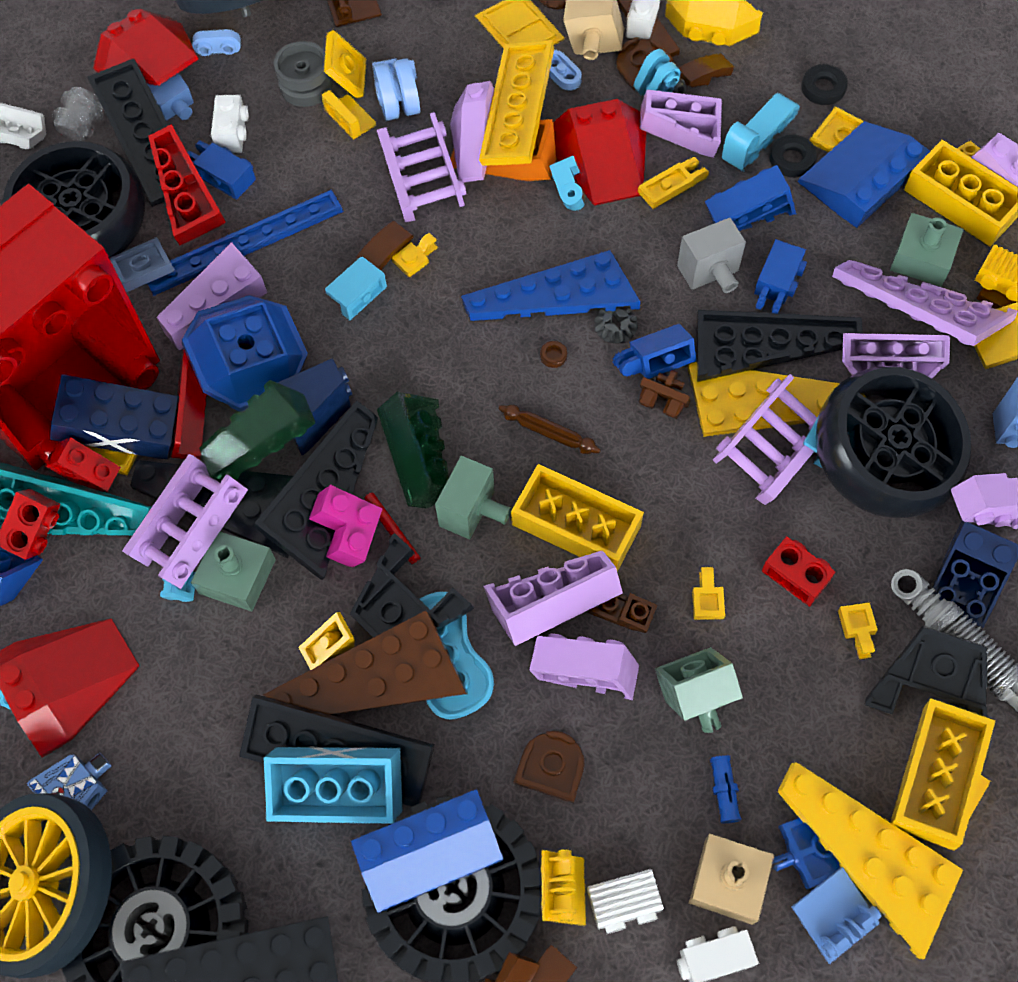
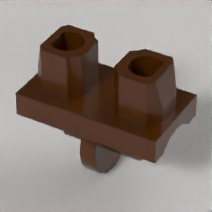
(652, 390)

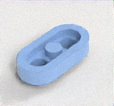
(216, 41)
(564, 70)

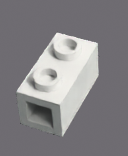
(717, 958)

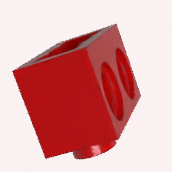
(82, 465)
(21, 519)
(793, 576)

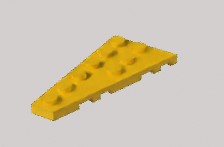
(731, 399)
(883, 861)

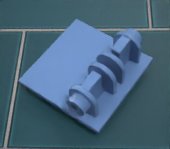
(836, 915)

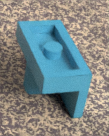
(357, 287)

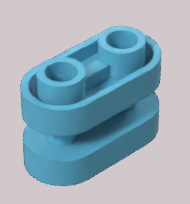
(657, 73)

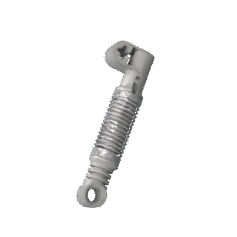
(944, 616)

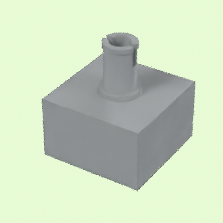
(712, 255)

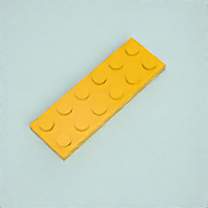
(517, 103)

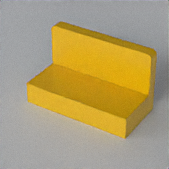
(348, 114)

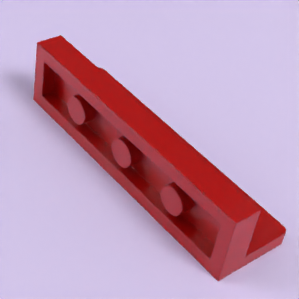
(189, 413)

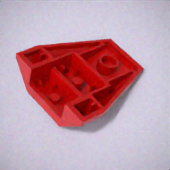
(152, 40)
(606, 148)
(63, 680)

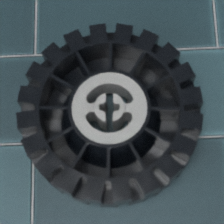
(174, 901)
(471, 923)

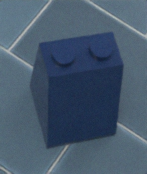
(326, 395)

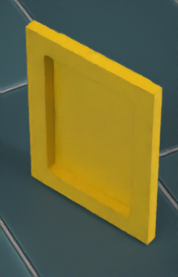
(518, 23)

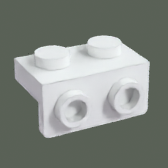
(21, 126)

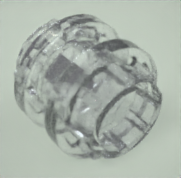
(78, 114)

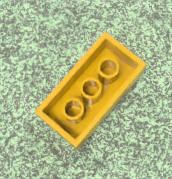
(964, 192)

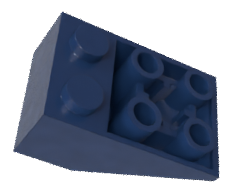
(975, 571)

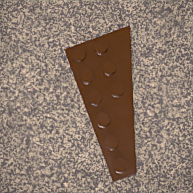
(387, 670)

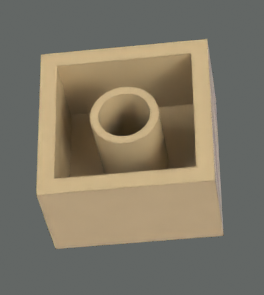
(594, 26)
(731, 879)

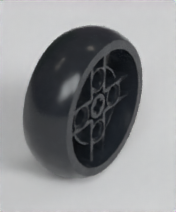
(79, 184)
(914, 424)

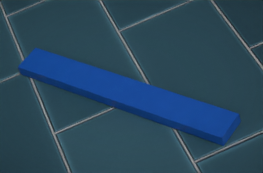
(250, 238)

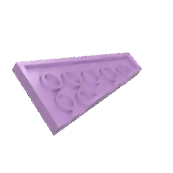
(934, 305)

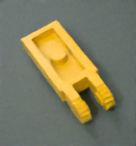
(671, 182)

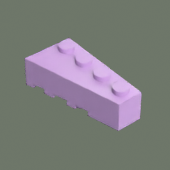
(222, 281)
(553, 596)

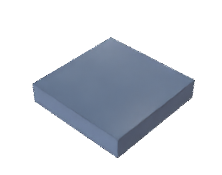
(141, 264)

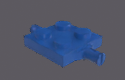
(805, 854)

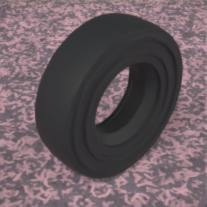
(820, 96)
(796, 143)

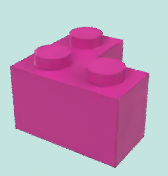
(352, 521)

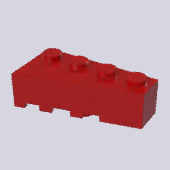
(185, 193)

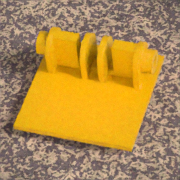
(563, 888)

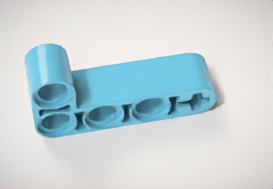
(747, 140)

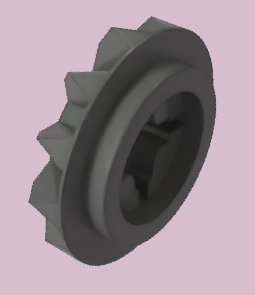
(609, 331)

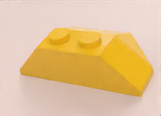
(714, 20)

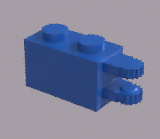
(223, 169)
(779, 273)
(657, 353)

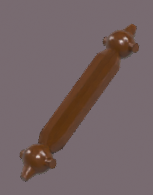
(549, 429)

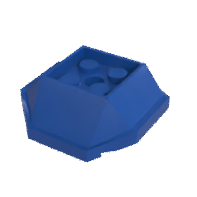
(237, 373)

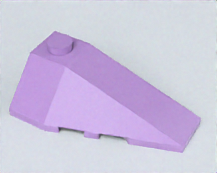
(468, 129)

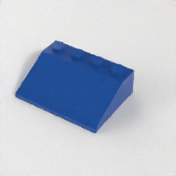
(863, 171)

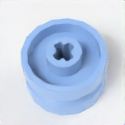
(396, 89)

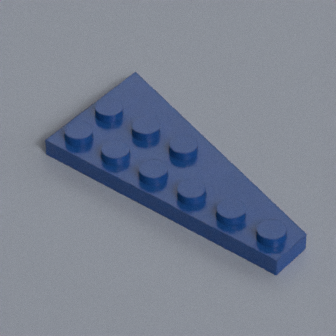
(557, 291)

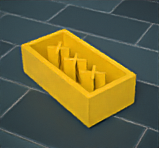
(575, 516)
(942, 774)

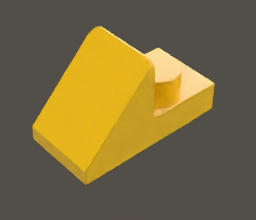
(327, 642)

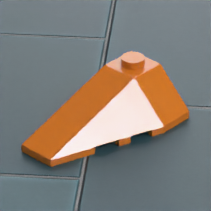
(543, 156)

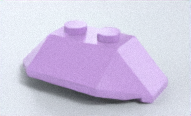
(916, 352)

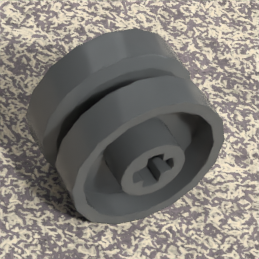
(301, 73)

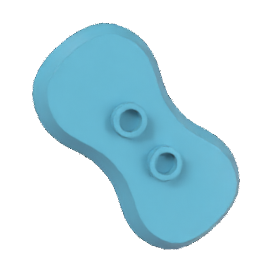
(470, 666)

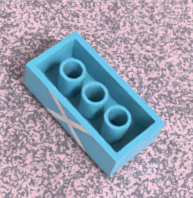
(333, 785)

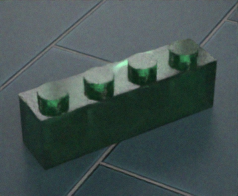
(257, 432)
(415, 446)

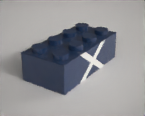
(114, 417)

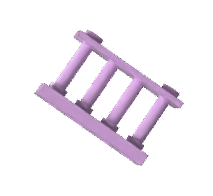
(404, 183)
(786, 465)
(168, 511)

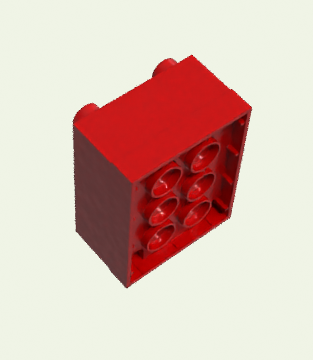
(58, 317)

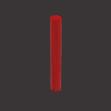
(390, 524)

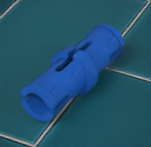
(725, 789)

